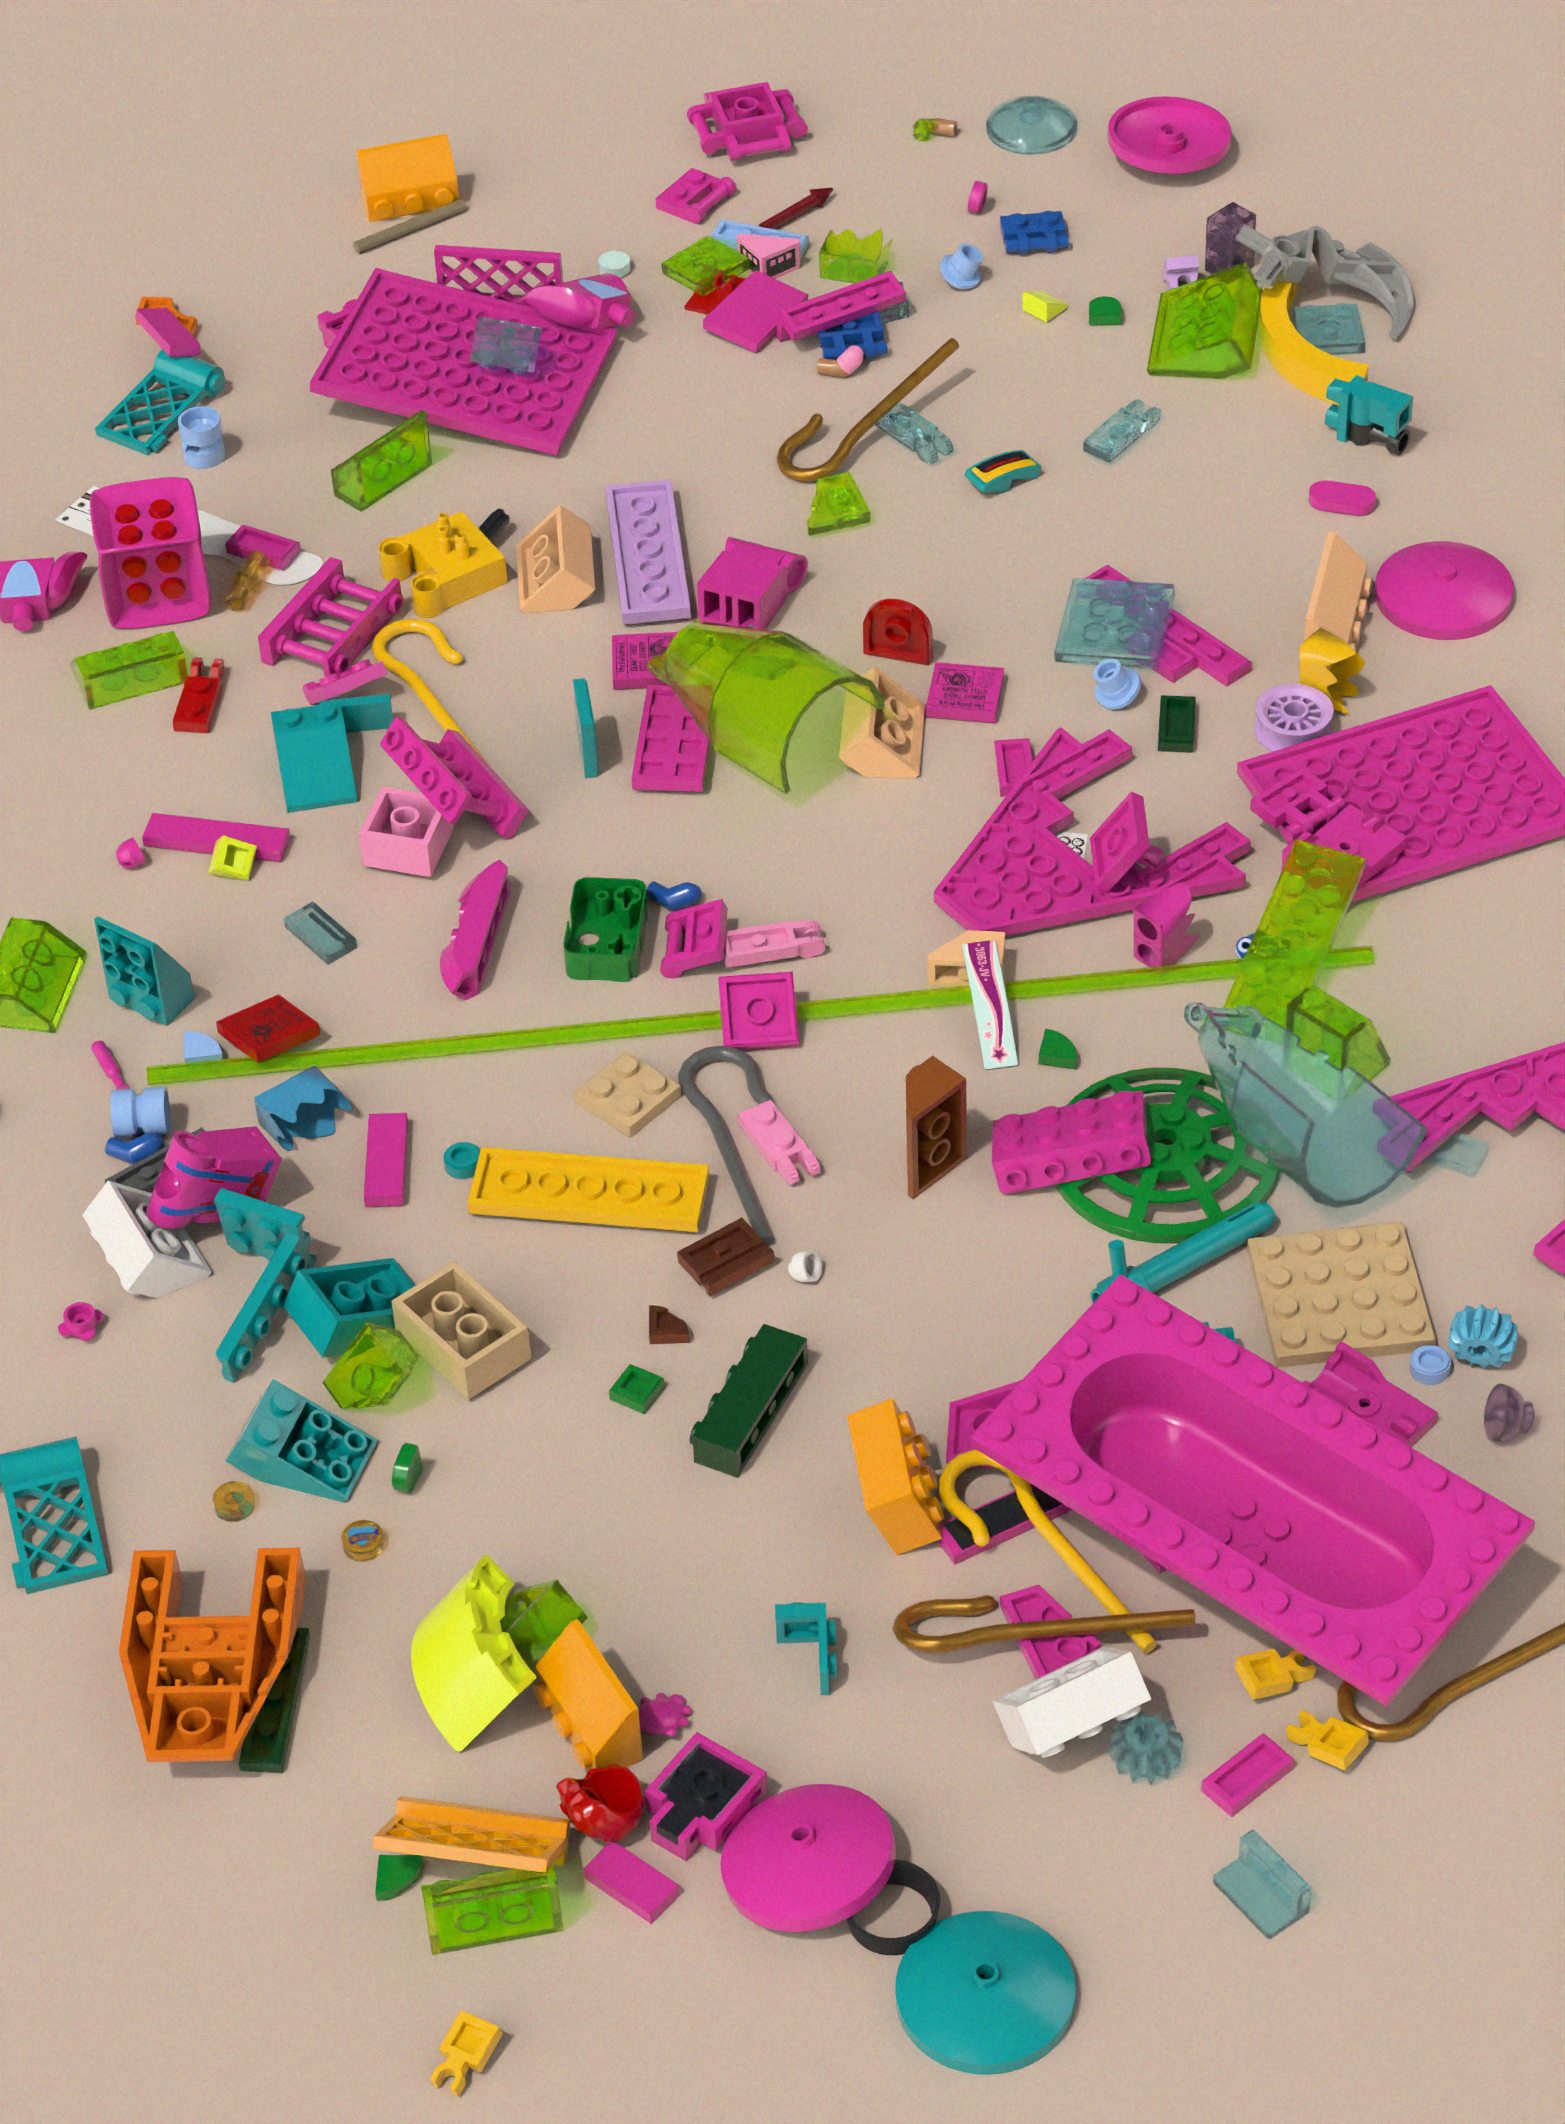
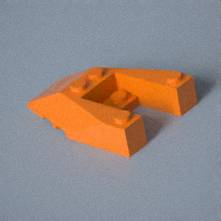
(207, 1676)

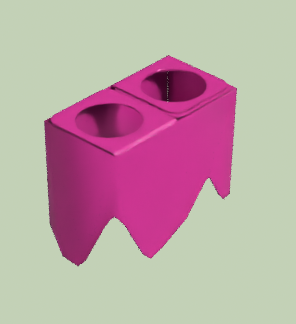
(1163, 943)

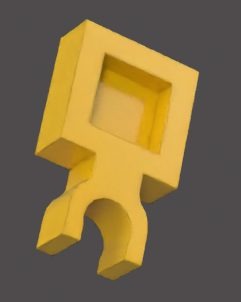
(1269, 1675)
(1330, 1742)
(465, 2047)

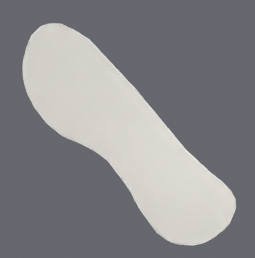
(217, 532)

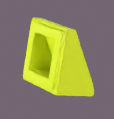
(1042, 305)
(232, 858)

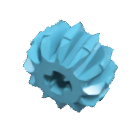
(1483, 1336)

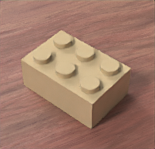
(461, 1330)

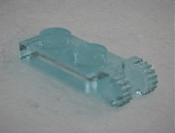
(1121, 430)
(915, 433)

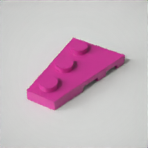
(1048, 1652)

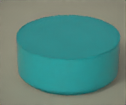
(461, 1160)

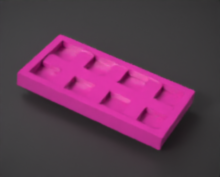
(669, 745)

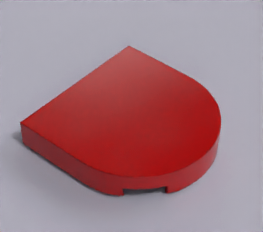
(898, 632)

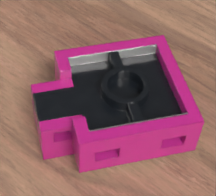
(702, 1797)

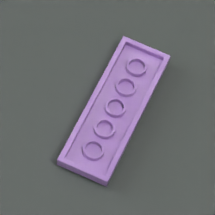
(647, 552)

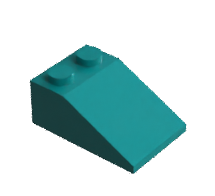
(313, 757)
(339, 1299)

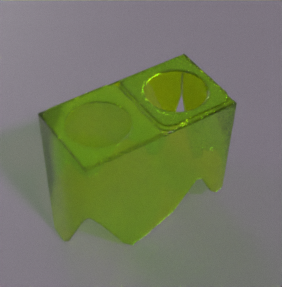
(856, 257)

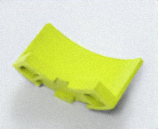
(464, 1659)

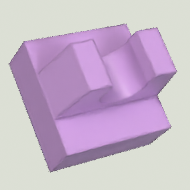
(1180, 269)

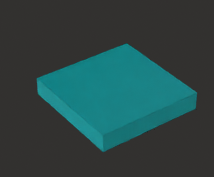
(585, 728)

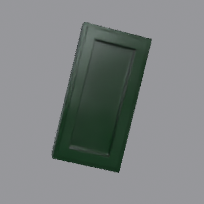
(1176, 723)

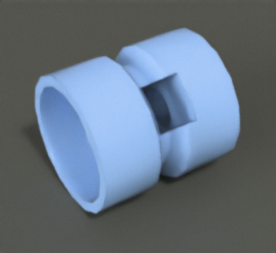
(201, 437)
(140, 1112)

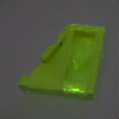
(837, 505)

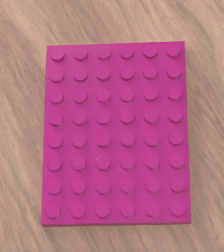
(412, 350)
(1444, 774)

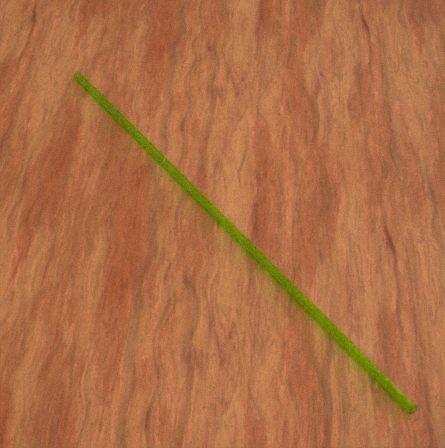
(710, 1020)

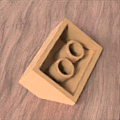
(555, 564)
(883, 740)

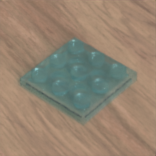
(1114, 622)

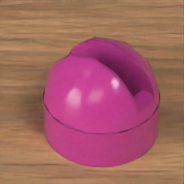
(129, 854)

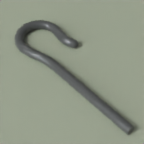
(718, 1127)

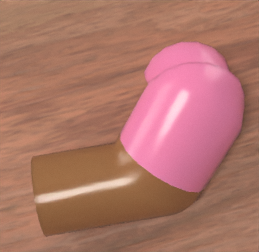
(843, 365)

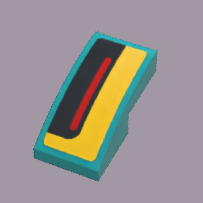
(998, 471)

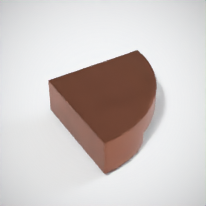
(666, 1327)

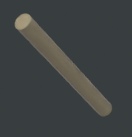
(409, 226)

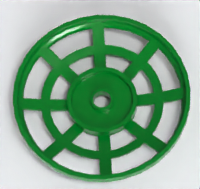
(1172, 1162)

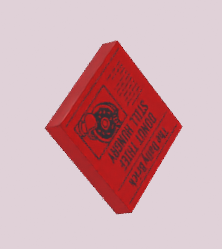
(268, 1028)

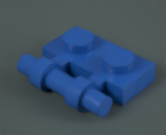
(1033, 232)
(861, 330)

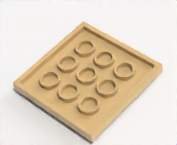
(1339, 1288)

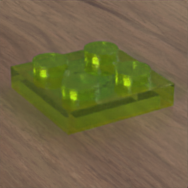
(702, 262)

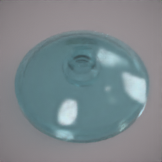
(1031, 125)

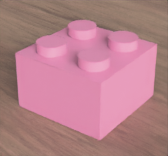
(404, 833)

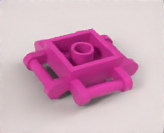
(747, 117)

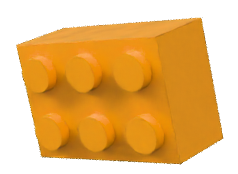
(896, 1476)

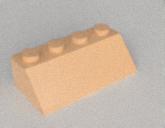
(1339, 592)

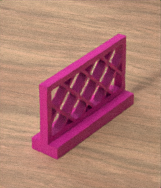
(497, 258)

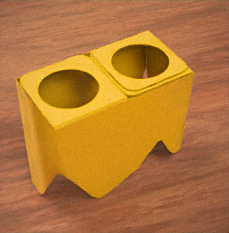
(1327, 665)

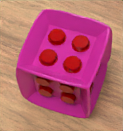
(150, 552)

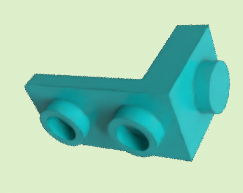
(808, 1623)

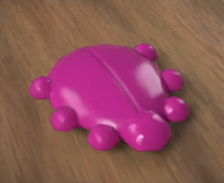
(663, 1714)

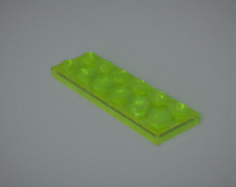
(1296, 929)

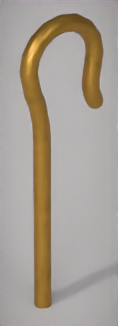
(861, 427)
(1019, 1630)
(1447, 1692)

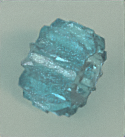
(1146, 1747)

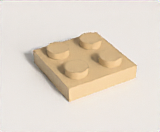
(627, 1094)

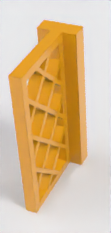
(475, 1835)

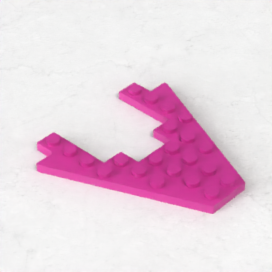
(1028, 879)
(1505, 1094)

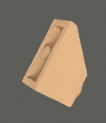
(948, 963)

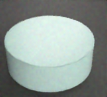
(615, 263)

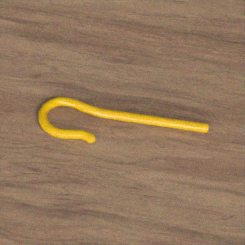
(409, 676)
(1043, 1525)

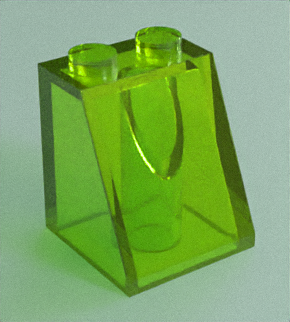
(1336, 1030)

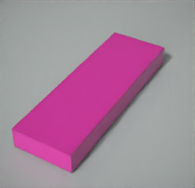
(168, 332)
(385, 1159)

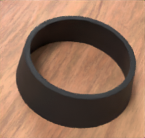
(918, 1879)

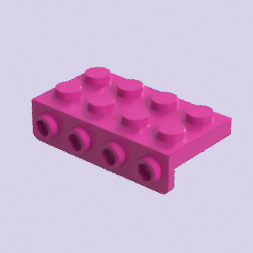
(1070, 1142)

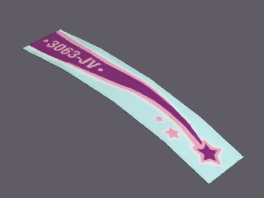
(990, 1004)

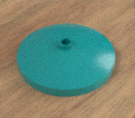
(985, 1992)

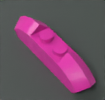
(471, 944)

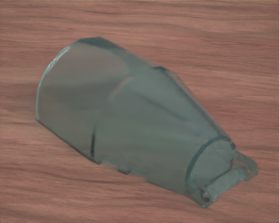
(1302, 1114)

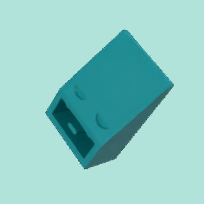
(142, 974)
(301, 1445)

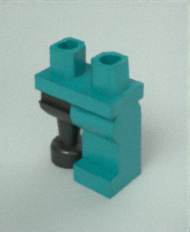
(1369, 413)

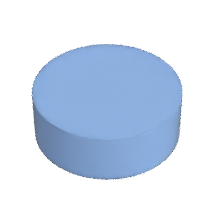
(1430, 1364)

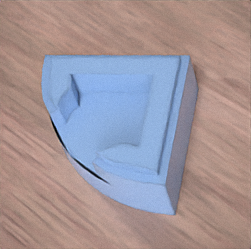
(200, 1047)

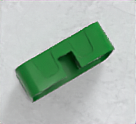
(616, 914)

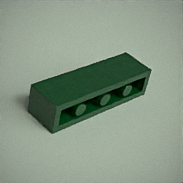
(749, 1400)

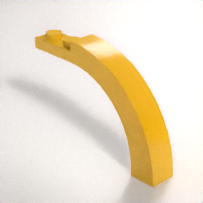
(1292, 354)

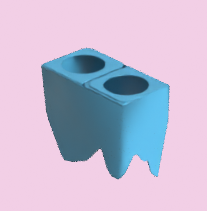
(300, 1107)

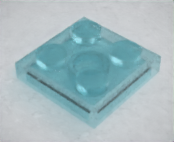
(1331, 327)

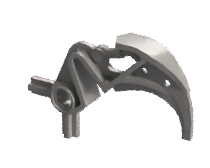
(1367, 269)

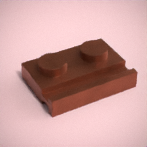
(725, 1256)

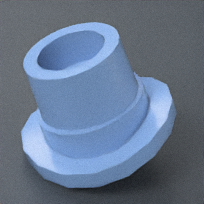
(962, 267)
(1115, 685)

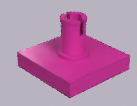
(1121, 843)

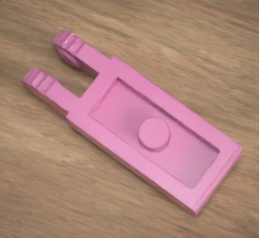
(773, 943)
(777, 1141)

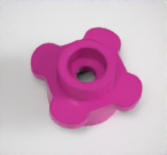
(80, 1321)

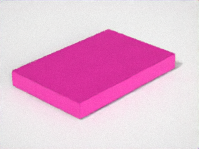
(752, 311)

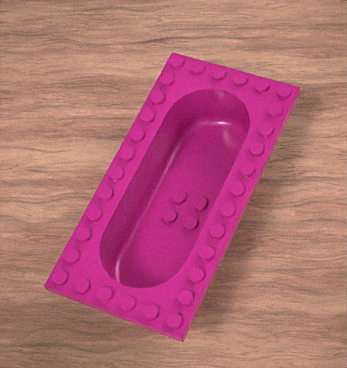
(1254, 1488)

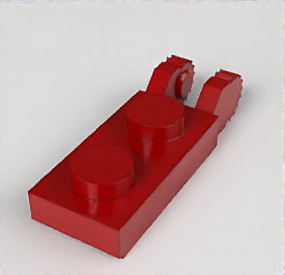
(199, 697)

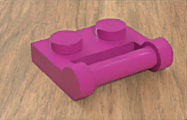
(694, 195)
(336, 683)
(704, 937)

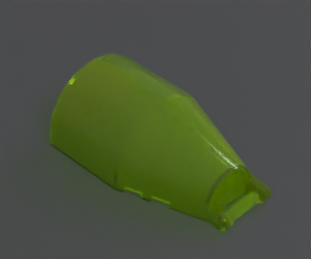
(752, 689)

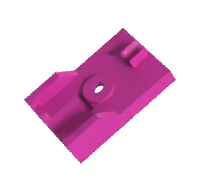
(1358, 835)
(1355, 1379)

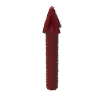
(817, 197)

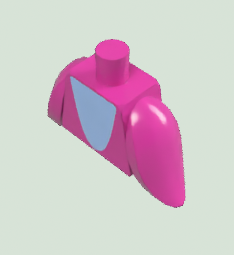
(589, 301)
(36, 587)

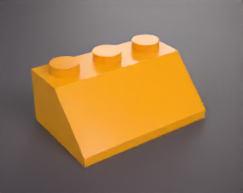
(407, 177)
(588, 1701)

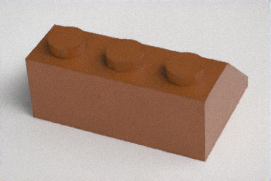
(934, 1123)

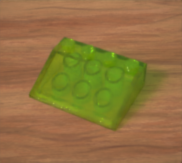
(1207, 326)

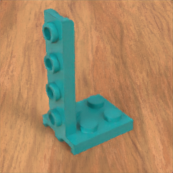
(280, 1238)

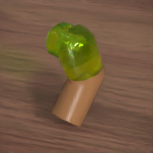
(923, 127)

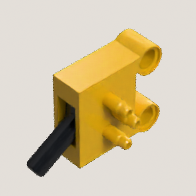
(450, 558)

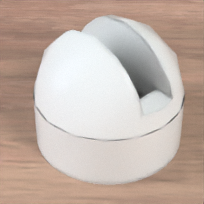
(805, 1266)

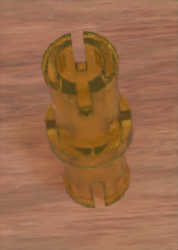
(247, 581)

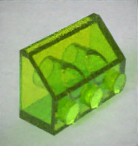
(384, 464)
(130, 670)
(36, 975)
(491, 1909)

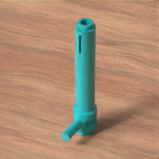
(1190, 1253)

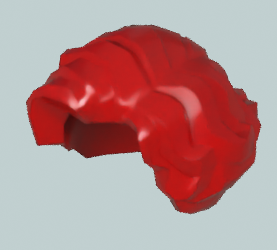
(603, 1803)

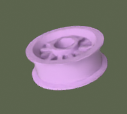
(1292, 716)

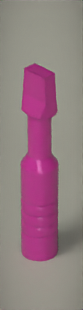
(108, 1064)

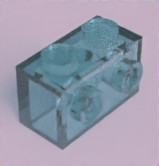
(506, 345)

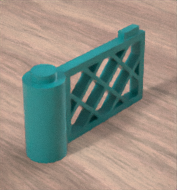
(181, 377)
(33, 1473)

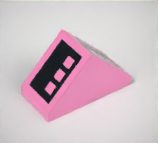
(770, 254)

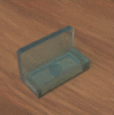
(1264, 1886)

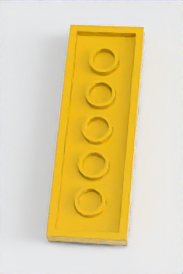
(589, 1189)

